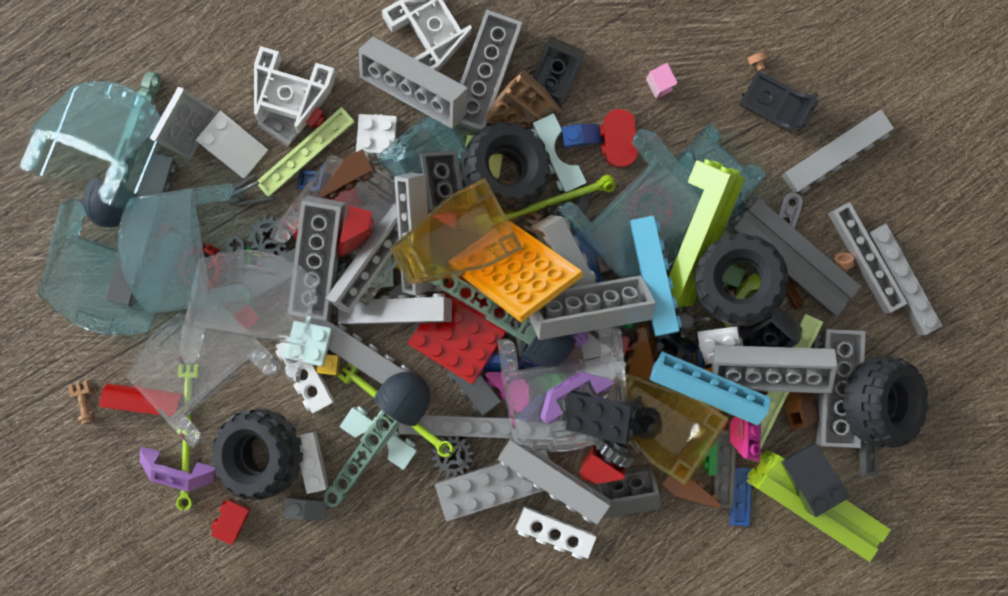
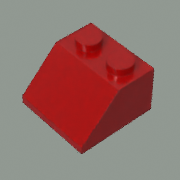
(356, 230)
(598, 470)

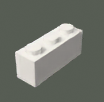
(312, 464)

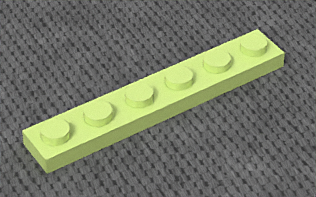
(305, 152)

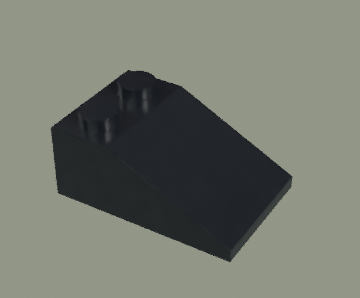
(558, 68)
(775, 331)
(675, 346)
(814, 480)

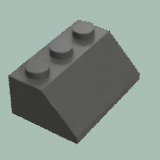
(442, 176)
(633, 494)

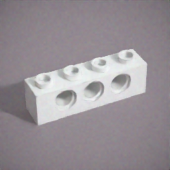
(314, 379)
(585, 538)

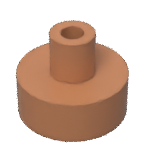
(758, 59)
(844, 261)

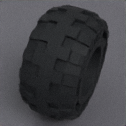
(522, 148)
(747, 250)
(886, 402)
(234, 457)

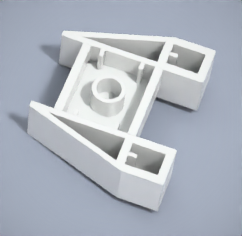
(433, 27)
(288, 93)

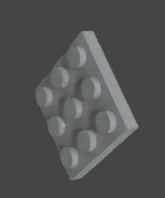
(183, 123)

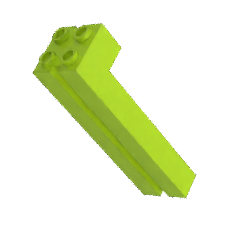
(712, 214)
(843, 522)

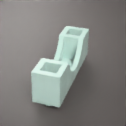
(568, 176)
(400, 450)

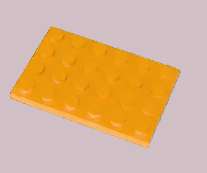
(526, 278)

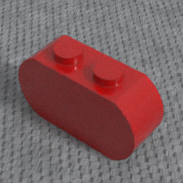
(618, 135)

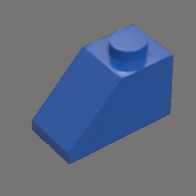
(580, 135)

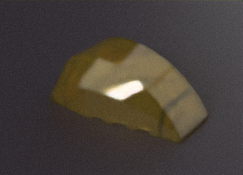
(457, 237)
(687, 428)

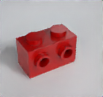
(230, 521)

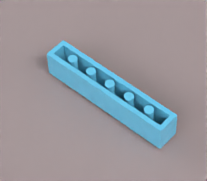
(654, 274)
(710, 388)

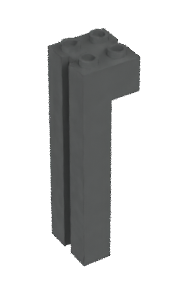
(805, 263)

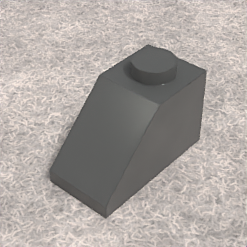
(305, 508)

